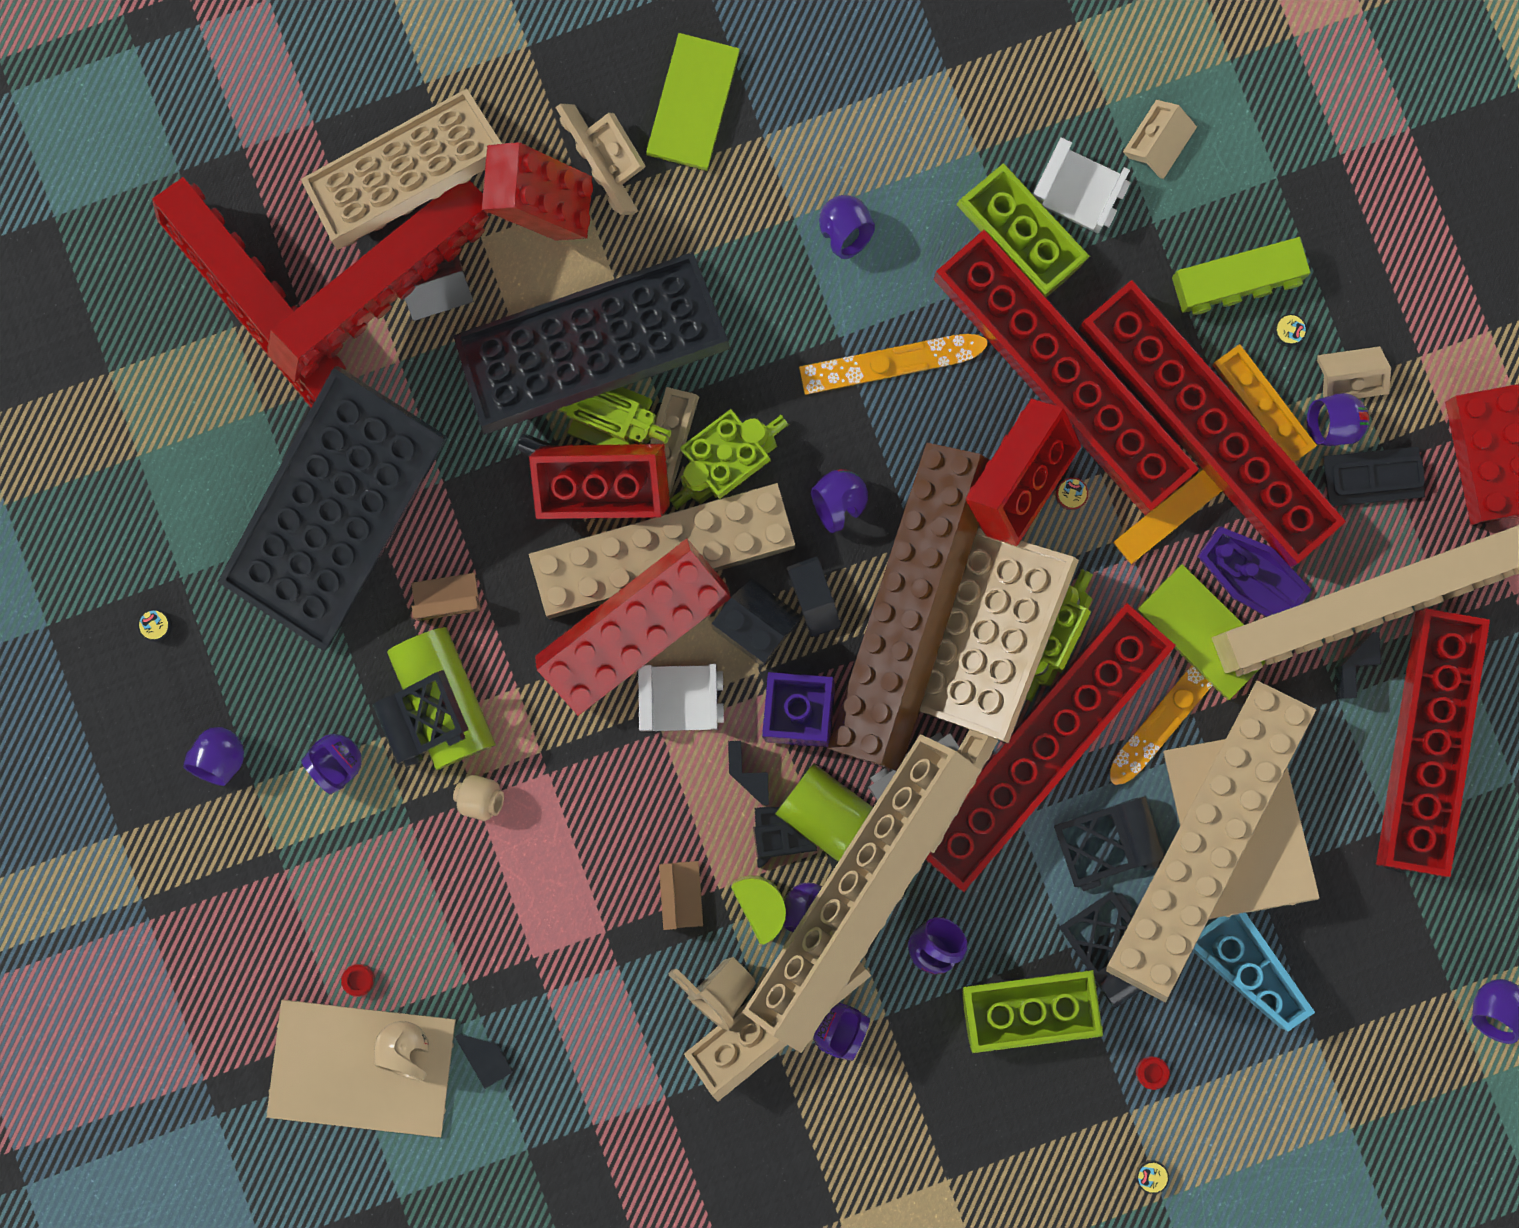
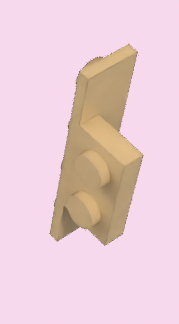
(608, 153)

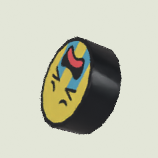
(1290, 330)
(154, 625)
(1152, 1176)

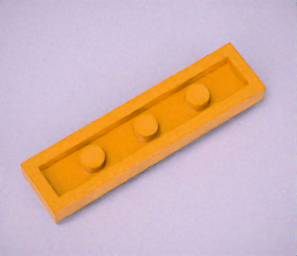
(1263, 402)

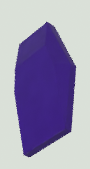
(1253, 573)

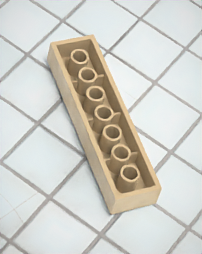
(600, 565)

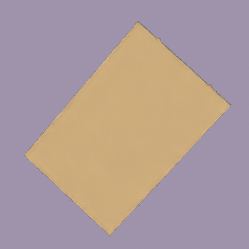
(1276, 860)
(330, 1075)

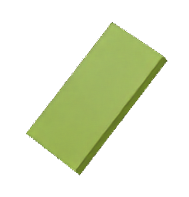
(692, 101)
(1189, 618)

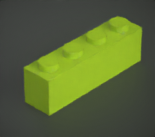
(1241, 275)

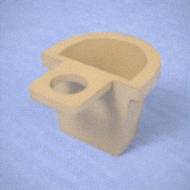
(720, 992)

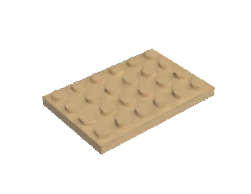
(401, 169)
(996, 634)

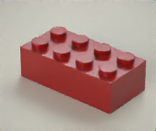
(537, 191)
(1487, 451)
(1023, 472)
(600, 481)

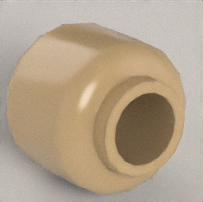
(478, 797)

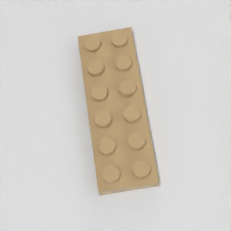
(732, 1055)

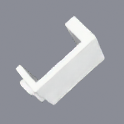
(1080, 188)
(679, 698)

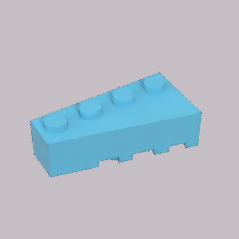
(1247, 963)

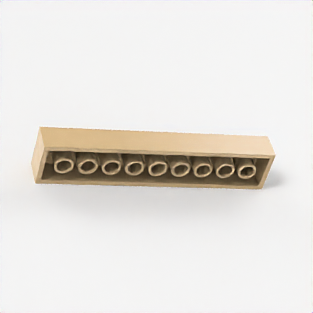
(1367, 602)
(1210, 841)
(861, 892)

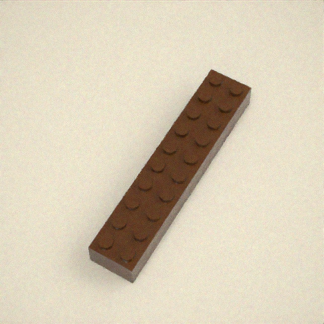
(910, 610)

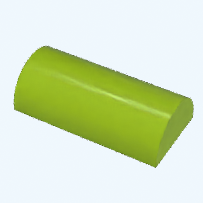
(1023, 229)
(425, 656)
(824, 811)
(761, 904)
(1032, 1011)

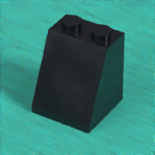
(756, 622)

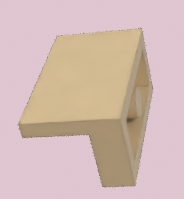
(1161, 137)
(1356, 372)

